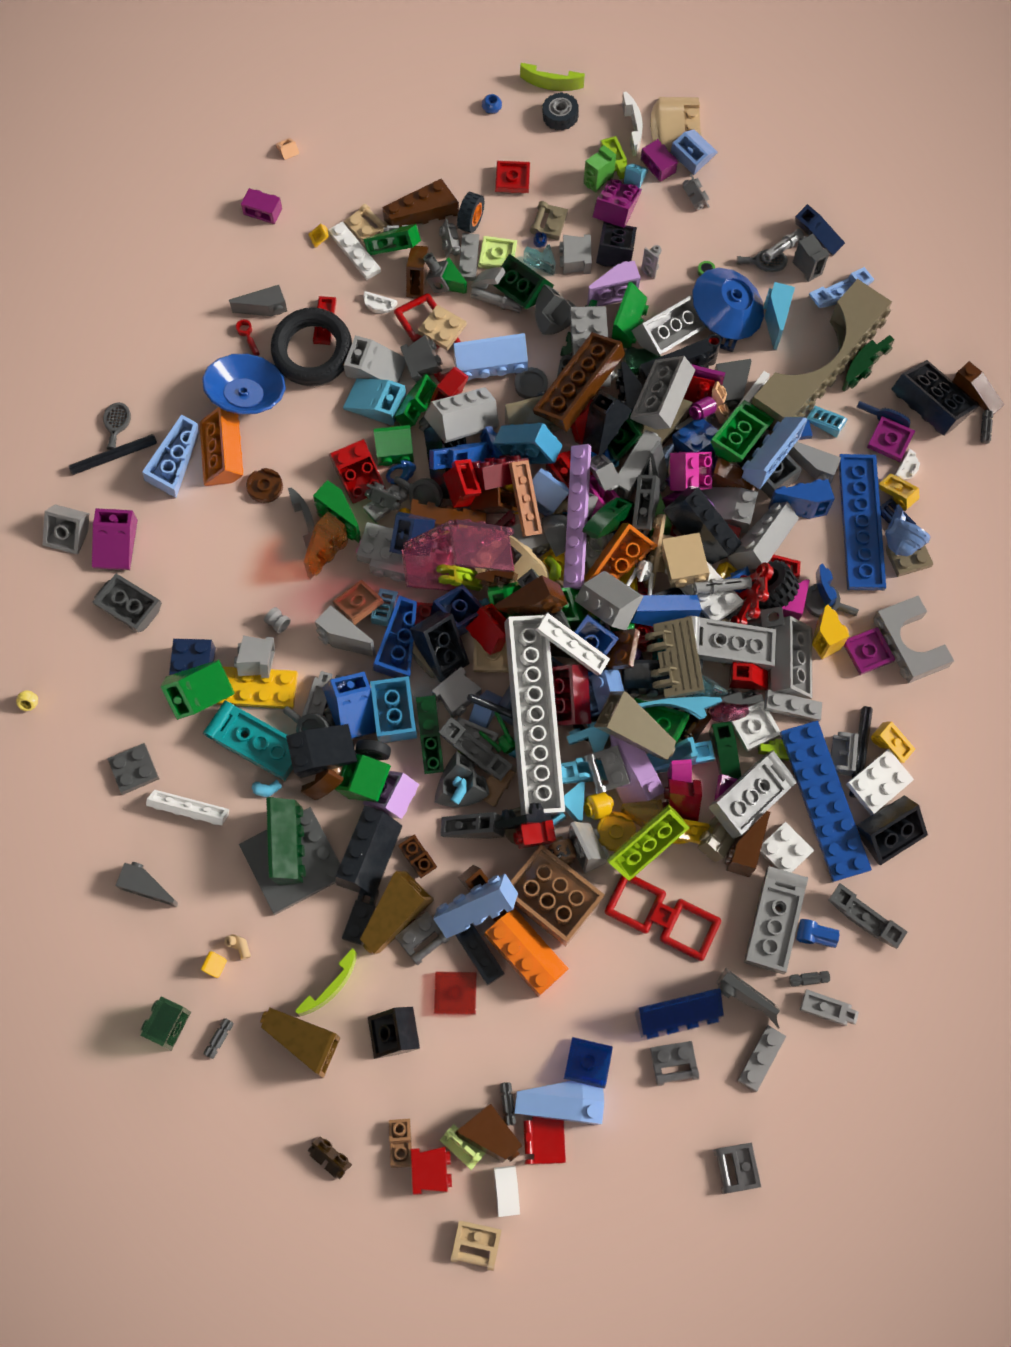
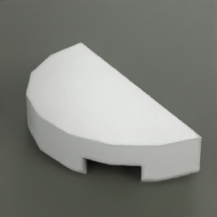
(378, 303)
(909, 466)

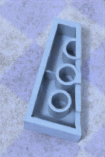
(172, 457)
(476, 905)

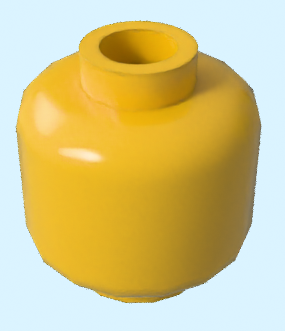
(598, 805)

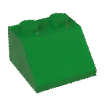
(393, 445)

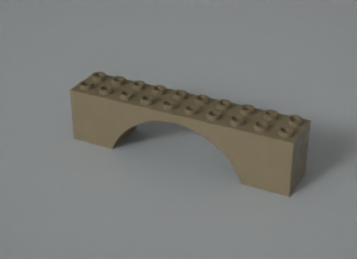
(854, 321)

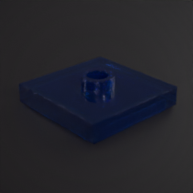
(588, 1062)

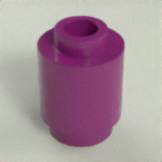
(703, 408)

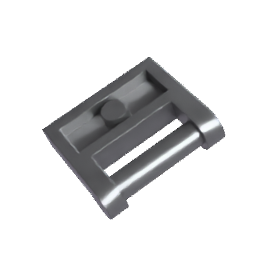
(613, 767)
(419, 932)
(671, 1056)
(744, 1167)

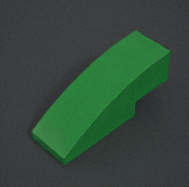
(416, 401)

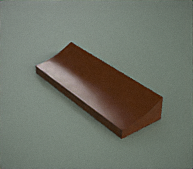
(580, 380)

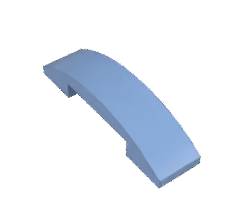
(830, 295)

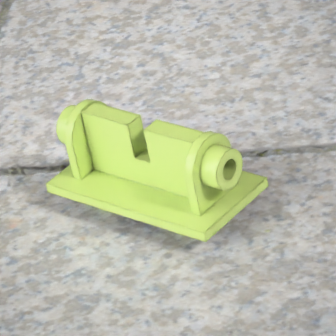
(462, 1150)

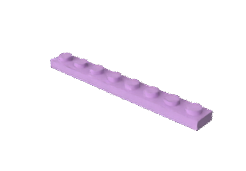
(577, 516)

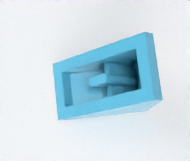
(635, 174)
(575, 801)

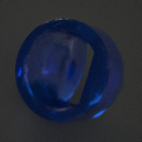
(537, 242)

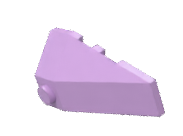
(643, 778)

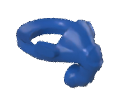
(408, 471)

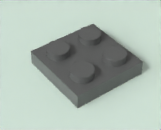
(133, 768)

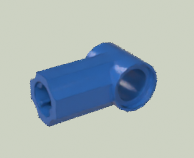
(810, 933)

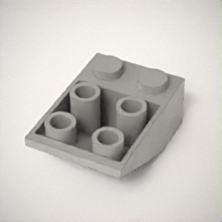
(373, 361)

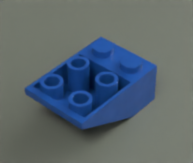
(806, 499)
(351, 703)

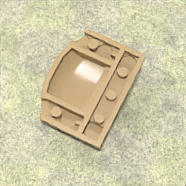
(673, 117)

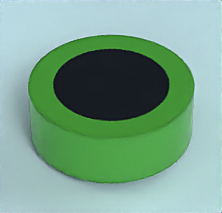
(704, 266)

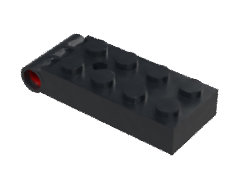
(701, 354)

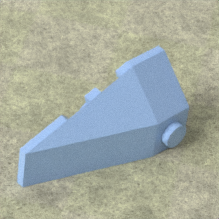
(563, 1101)

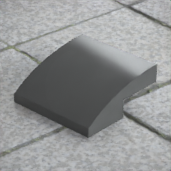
(736, 697)

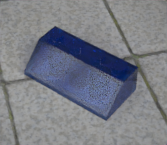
(680, 1013)

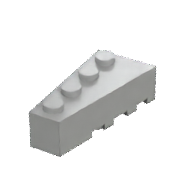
(764, 537)

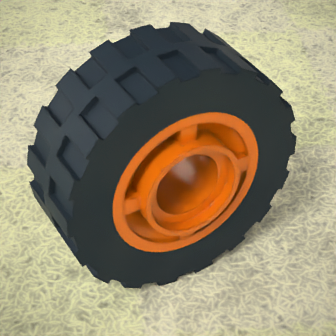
(470, 212)

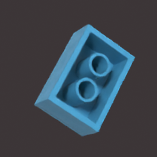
(529, 441)
(393, 709)

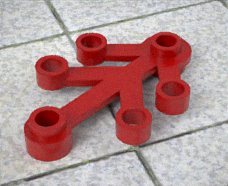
(754, 595)

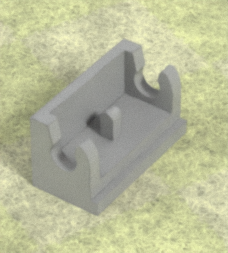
(845, 752)

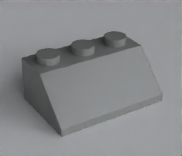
(609, 600)

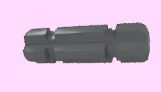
(986, 427)
(809, 978)
(218, 1038)
(507, 1103)

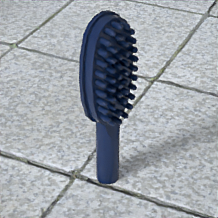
(887, 413)

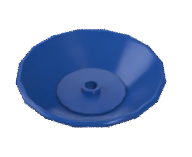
(728, 303)
(243, 384)

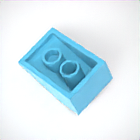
(777, 309)

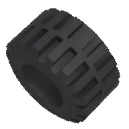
(781, 586)

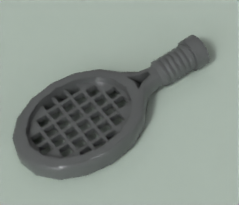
(768, 268)
(112, 440)

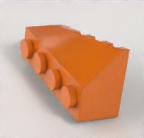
(622, 552)

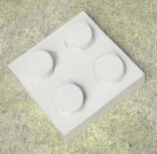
(756, 727)
(785, 849)

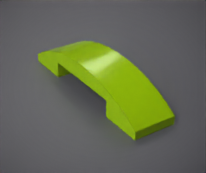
(550, 80)
(310, 1005)

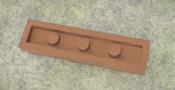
(525, 498)

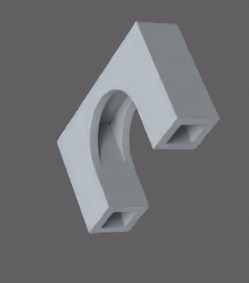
(912, 664)

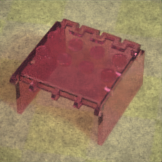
(456, 544)

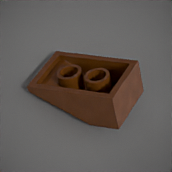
(535, 598)
(745, 854)

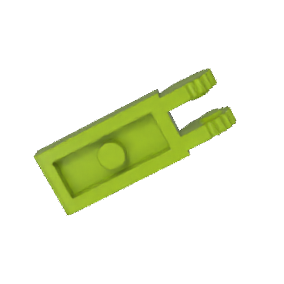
(459, 576)

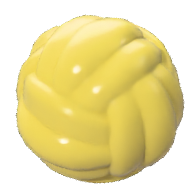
(27, 700)

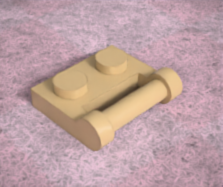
(361, 227)
(477, 1237)

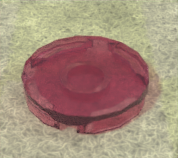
(728, 713)

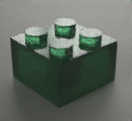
(165, 1023)

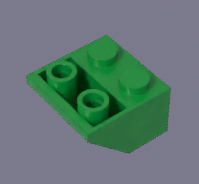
(363, 779)

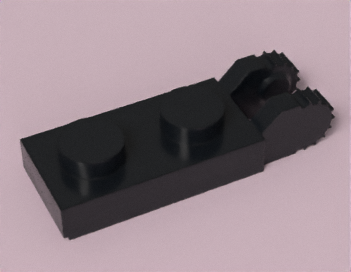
(359, 919)

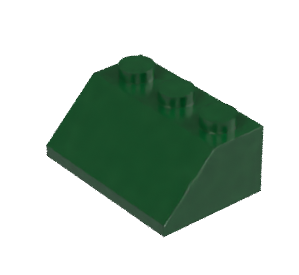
(521, 282)

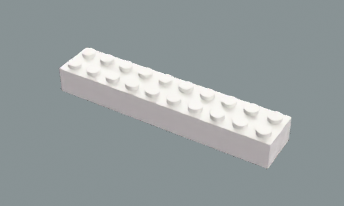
(534, 715)

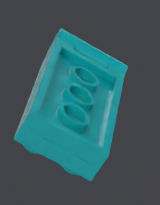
(263, 745)

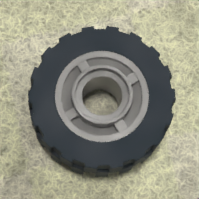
(560, 111)

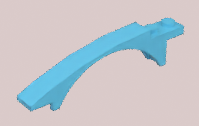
(692, 705)
(699, 753)

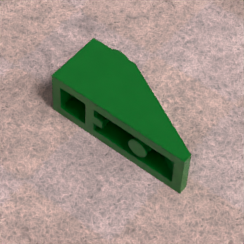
(393, 240)

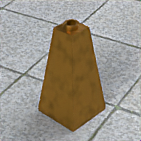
(397, 908)
(304, 1040)

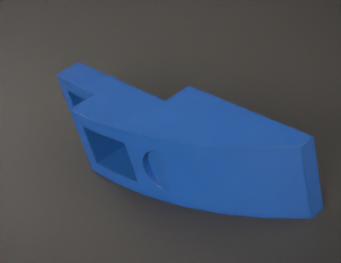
(445, 457)

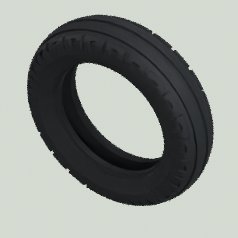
(305, 318)

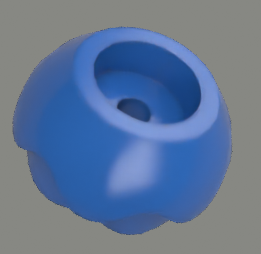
(491, 103)

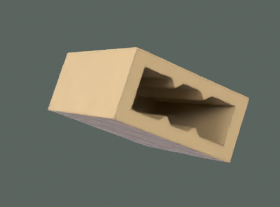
(685, 560)

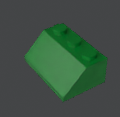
(629, 315)

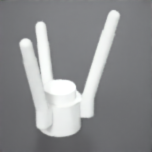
(643, 572)

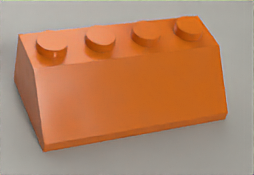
(221, 447)
(526, 951)

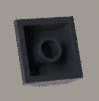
(393, 1032)

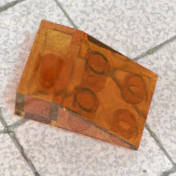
(326, 540)

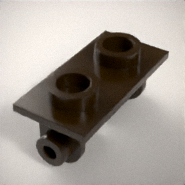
(695, 727)
(337, 1162)

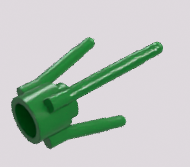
(506, 742)

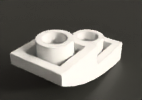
(506, 1191)

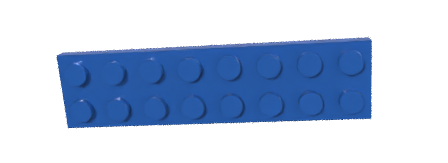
(862, 522)
(825, 801)

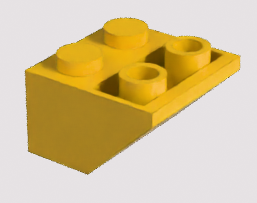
(829, 633)

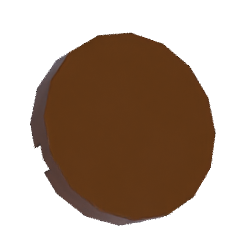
(264, 485)

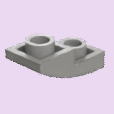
(487, 277)

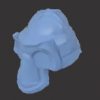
(903, 536)

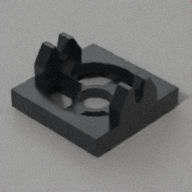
(510, 821)

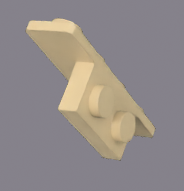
(656, 555)

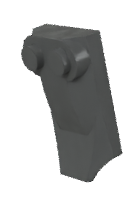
(127, 603)
(734, 986)

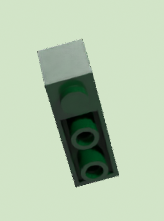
(725, 749)

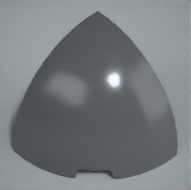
(552, 311)
(555, 531)
(476, 785)

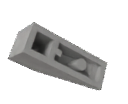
(815, 461)
(604, 472)

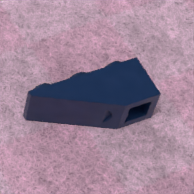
(813, 223)

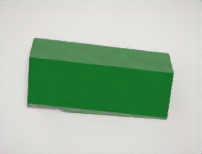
(740, 432)

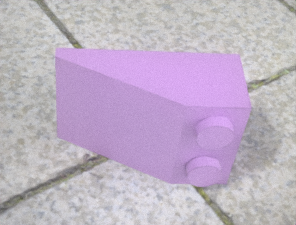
(613, 284)

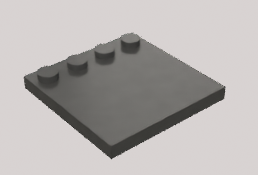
(319, 863)

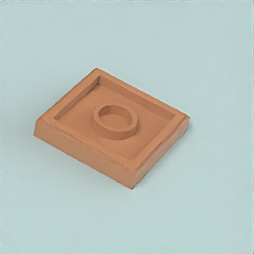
(358, 602)

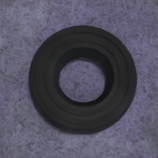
(373, 749)

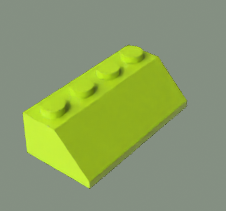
(648, 842)

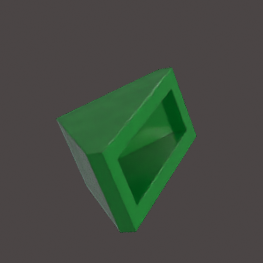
(454, 278)

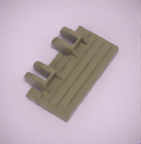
(679, 659)

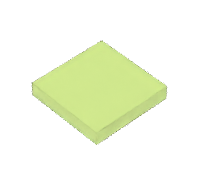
(495, 251)

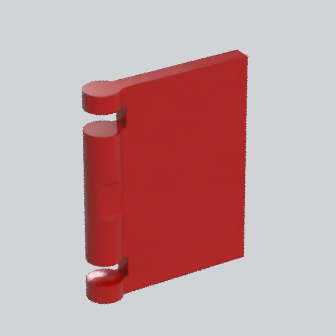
(545, 1140)

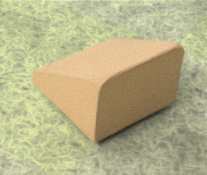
(287, 148)

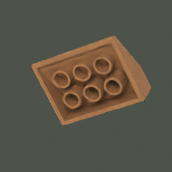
(554, 895)

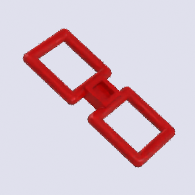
(414, 337)
(664, 917)

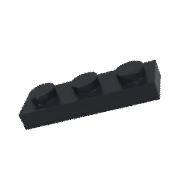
(480, 955)

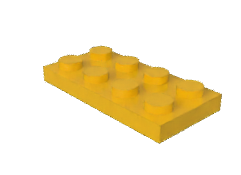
(271, 692)

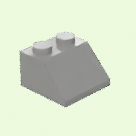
(65, 528)

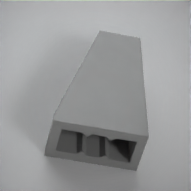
(635, 464)

